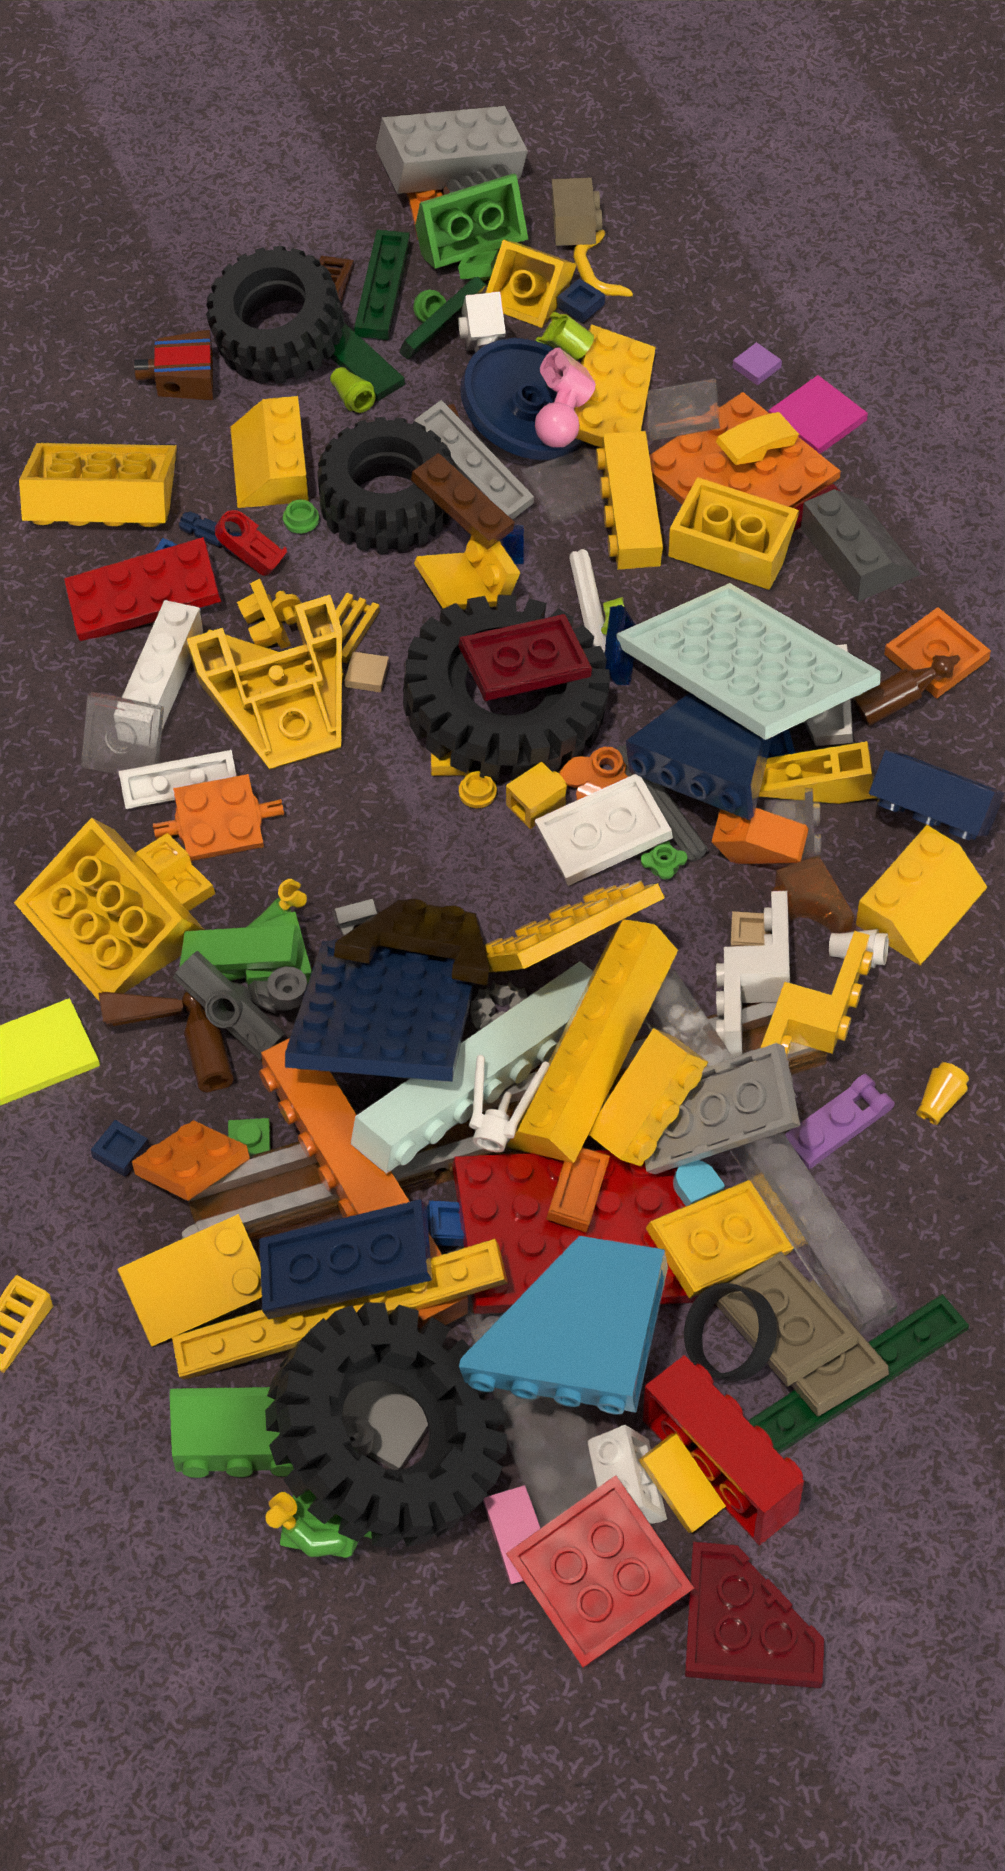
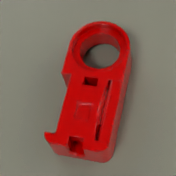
(252, 545)

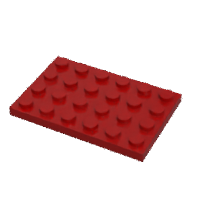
(510, 1200)

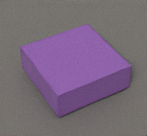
(757, 363)

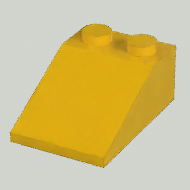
(193, 1280)

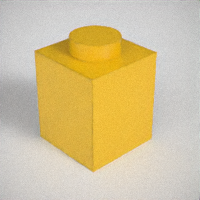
(536, 794)

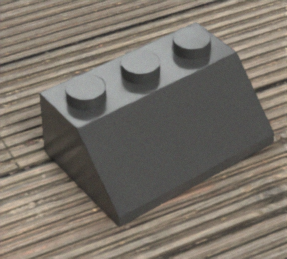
(855, 544)

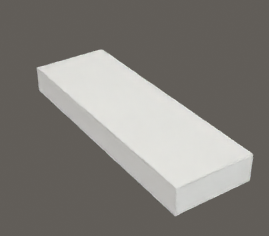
(156, 782)

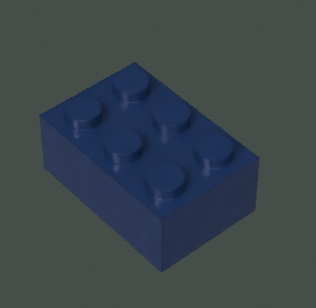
(935, 795)

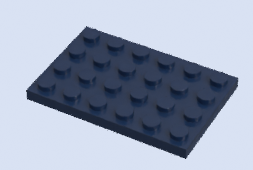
(381, 1016)

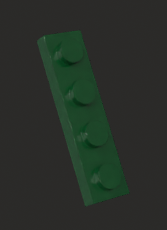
(382, 284)

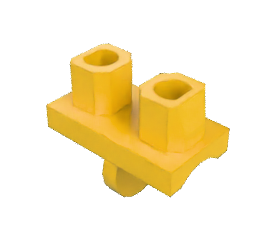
(261, 604)

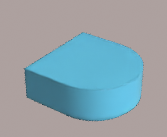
(696, 1182)

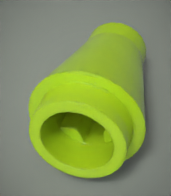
(354, 391)

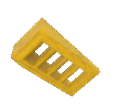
(32, 1316)

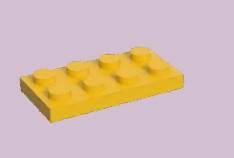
(621, 389)

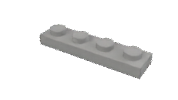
(477, 461)

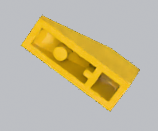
(833, 773)

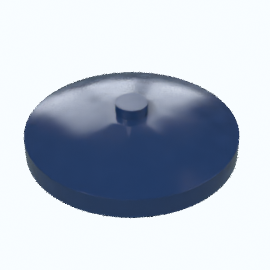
(506, 392)

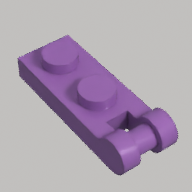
(838, 1121)

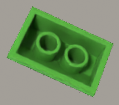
(470, 221)
(222, 1432)

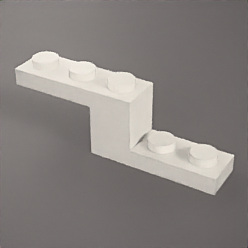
(753, 973)

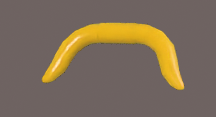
(587, 274)

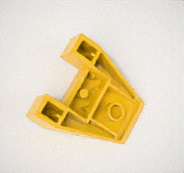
(284, 701)

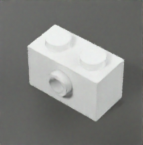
(481, 320)

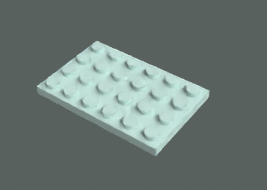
(748, 660)

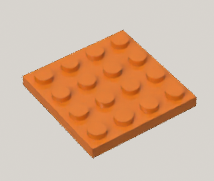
(783, 475)

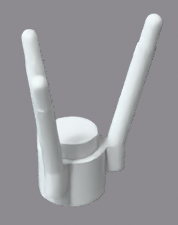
(496, 1126)

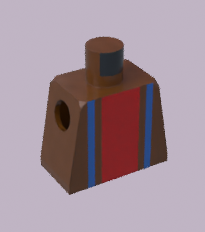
(180, 366)

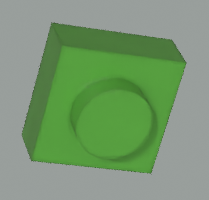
(479, 265)
(251, 1132)

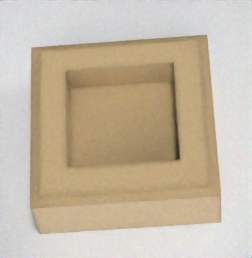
(367, 671)
(747, 929)

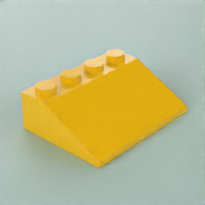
(98, 484)
(106, 911)

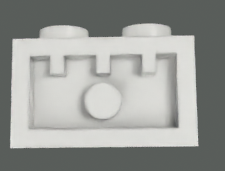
(618, 1455)

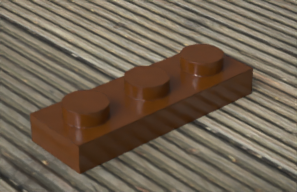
(462, 501)

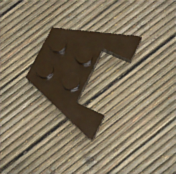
(424, 930)

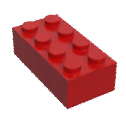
(735, 1457)

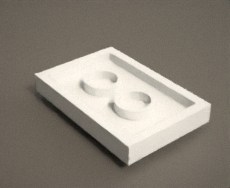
(603, 829)

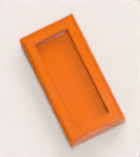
(578, 1190)

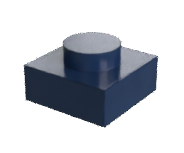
(581, 300)
(119, 1147)

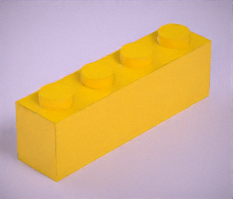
(631, 500)

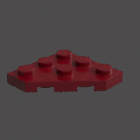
(746, 1625)

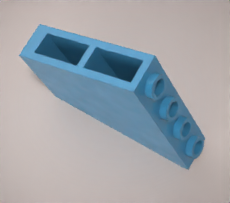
(577, 1329)

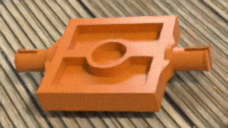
(218, 817)

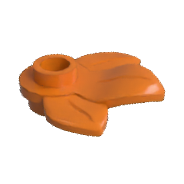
(587, 774)

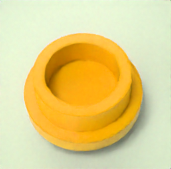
(477, 791)

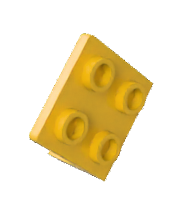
(469, 574)

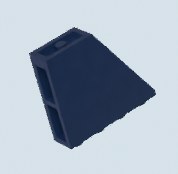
(701, 756)

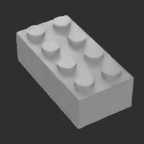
(435, 147)

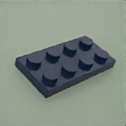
(345, 1259)

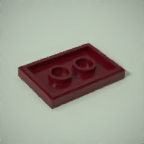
(525, 657)

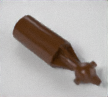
(901, 689)
(206, 1048)

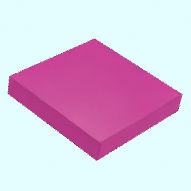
(820, 413)

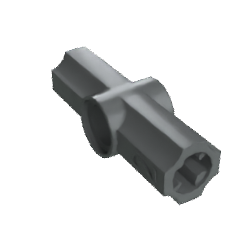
(209, 988)

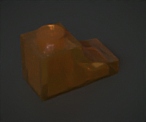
(814, 895)

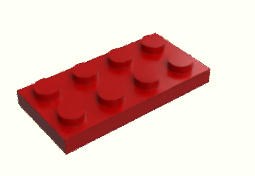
(135, 589)

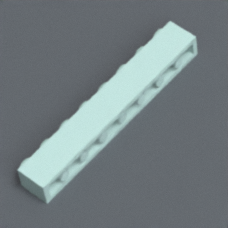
(512, 1046)

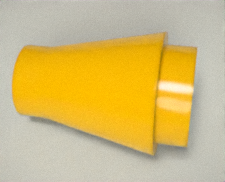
(942, 1091)

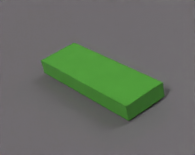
(244, 947)

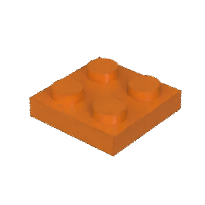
(937, 636)
(190, 1160)

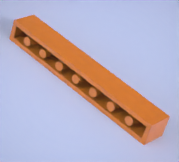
(326, 1129)

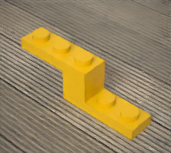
(817, 1017)

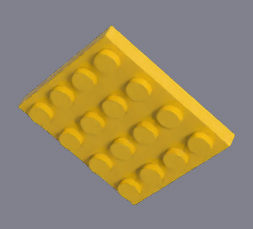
(569, 925)

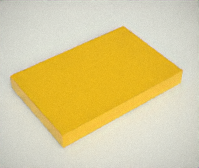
(718, 1238)

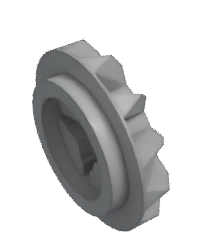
(483, 1005)

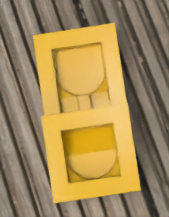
(753, 438)
(176, 872)

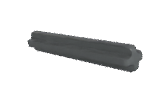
(682, 830)

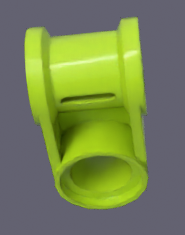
(567, 335)

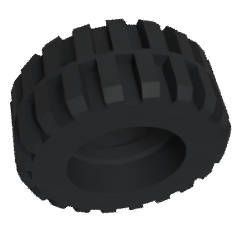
(267, 279)
(380, 518)

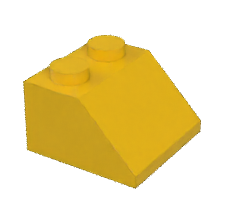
(529, 282)

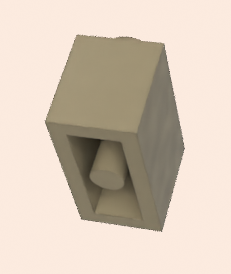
(575, 211)

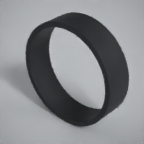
(766, 1335)

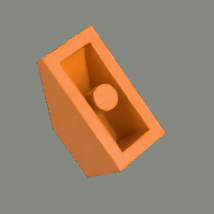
(760, 839)

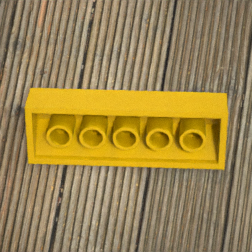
(595, 1042)

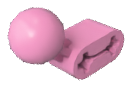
(557, 421)

